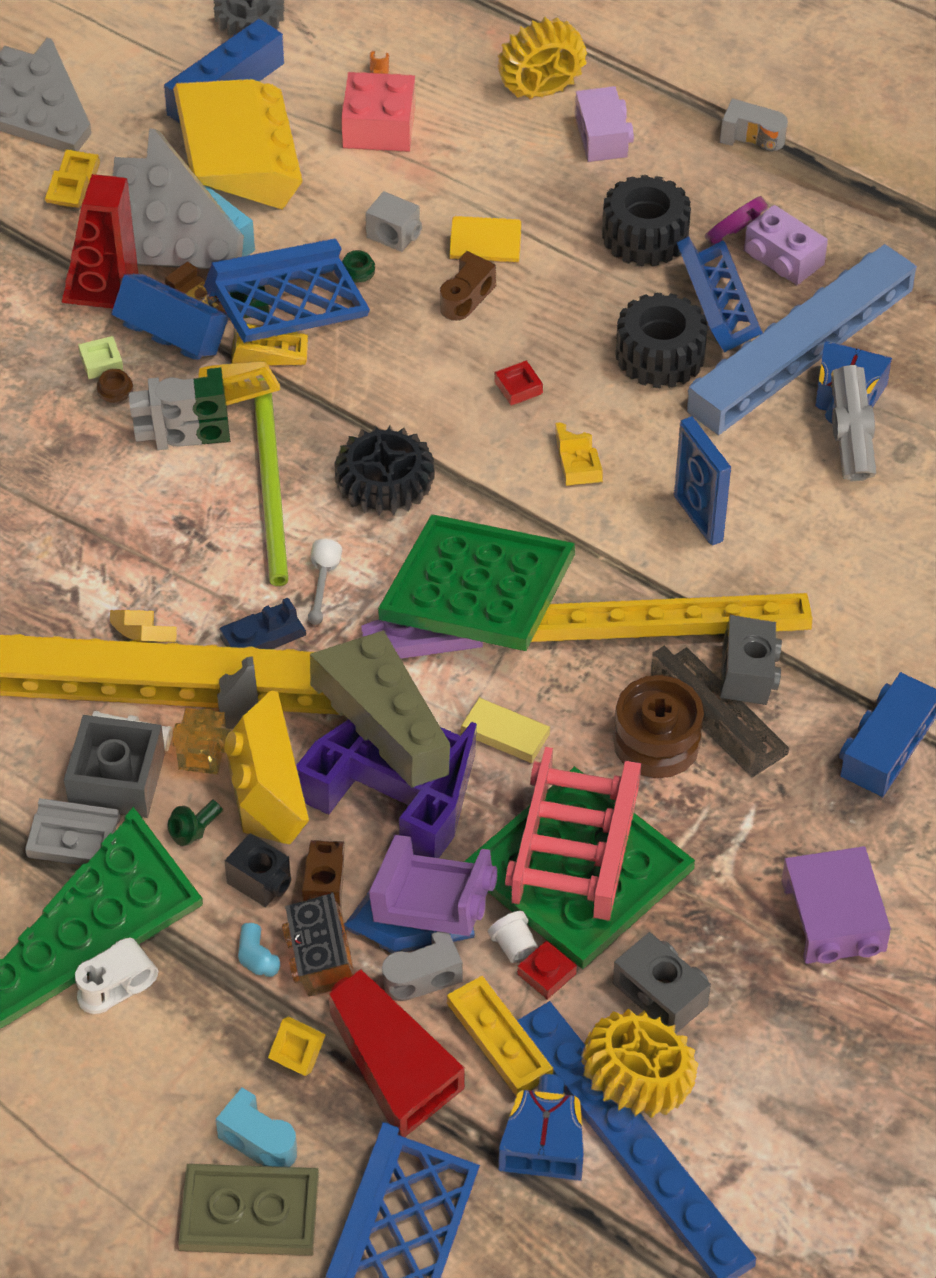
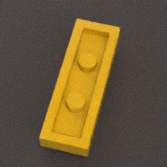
(499, 1035)

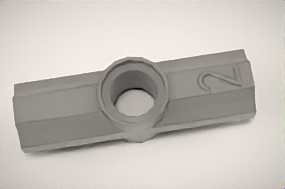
(853, 423)

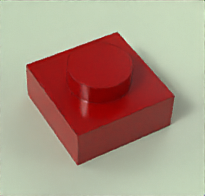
(518, 382)
(546, 970)

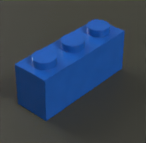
(169, 316)
(889, 734)

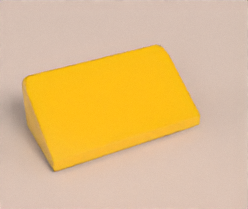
(486, 237)

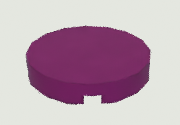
(737, 220)

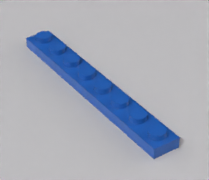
(642, 1153)

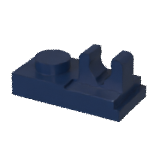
(265, 629)

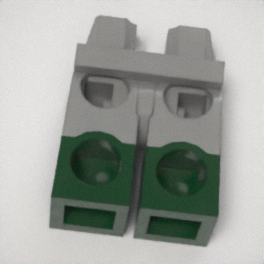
(181, 411)

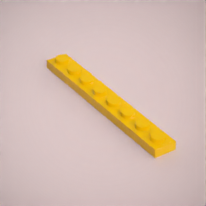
(670, 616)

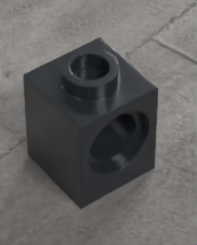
(255, 856)

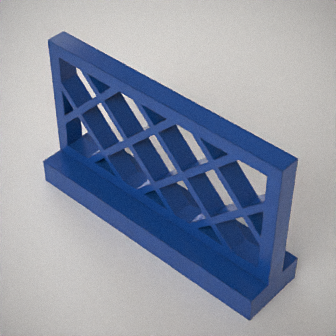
(277, 269)
(370, 1201)

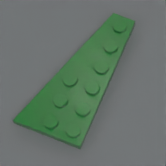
(121, 893)

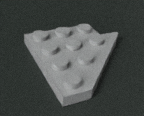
(40, 99)
(174, 212)

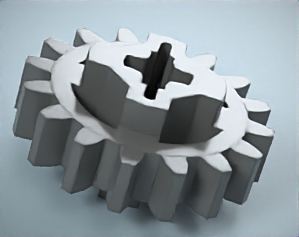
(239, 14)

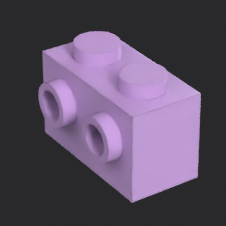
(785, 245)

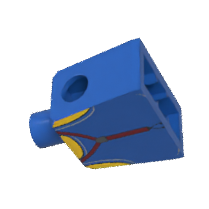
(836, 356)
(544, 1133)

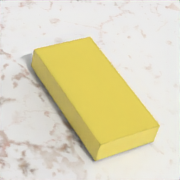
(507, 730)

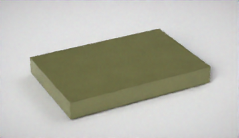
(249, 1209)

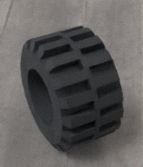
(645, 220)
(661, 340)

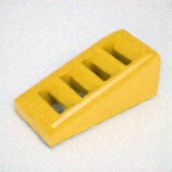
(264, 349)
(234, 381)

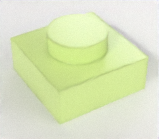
(100, 356)

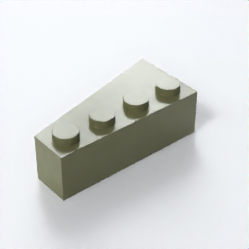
(382, 701)

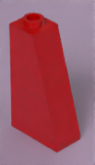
(395, 1054)

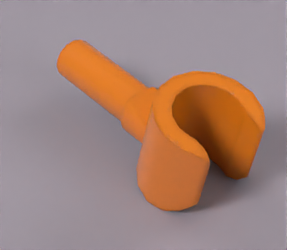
(379, 65)

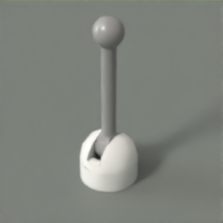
(325, 557)

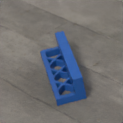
(708, 294)

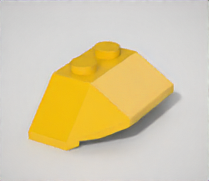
(266, 773)

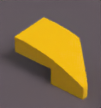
(577, 457)
(140, 626)

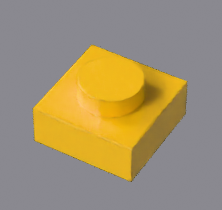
(296, 1046)

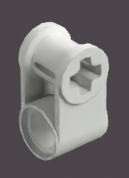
(116, 974)

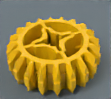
(538, 51)
(630, 1055)

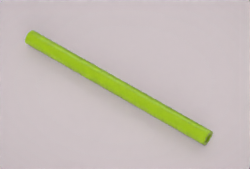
(271, 490)

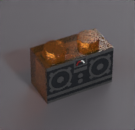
(319, 944)

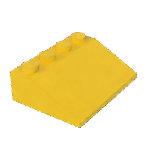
(239, 139)

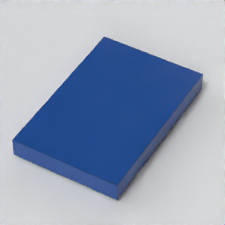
(702, 481)

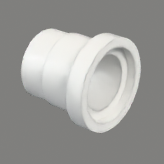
(513, 936)

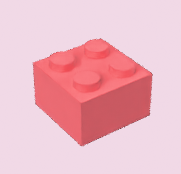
(378, 111)

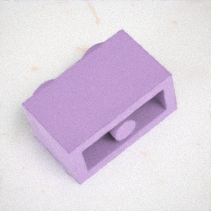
(603, 124)

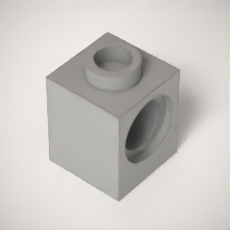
(393, 221)

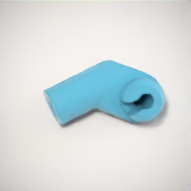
(253, 955)

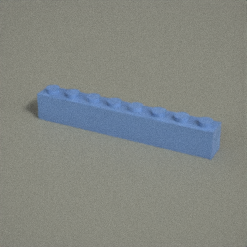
(799, 338)

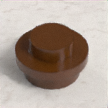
(114, 385)

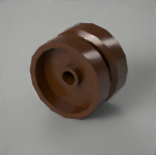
(658, 725)

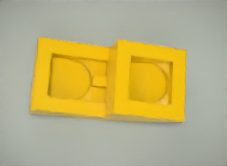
(72, 179)

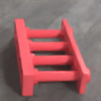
(605, 855)

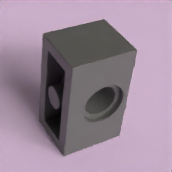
(750, 660)
(652, 960)

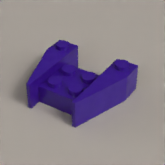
(433, 807)

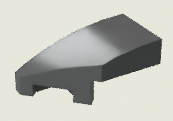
(238, 693)

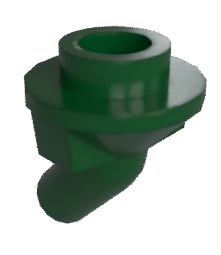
(187, 827)

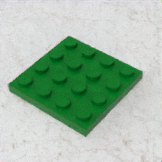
(477, 582)
(566, 919)

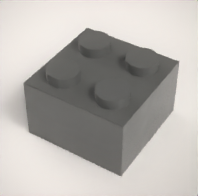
(115, 764)

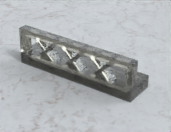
(722, 720)

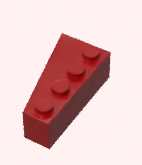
(102, 245)

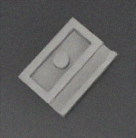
(69, 831)

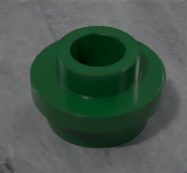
(359, 265)

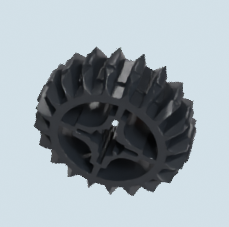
(384, 470)

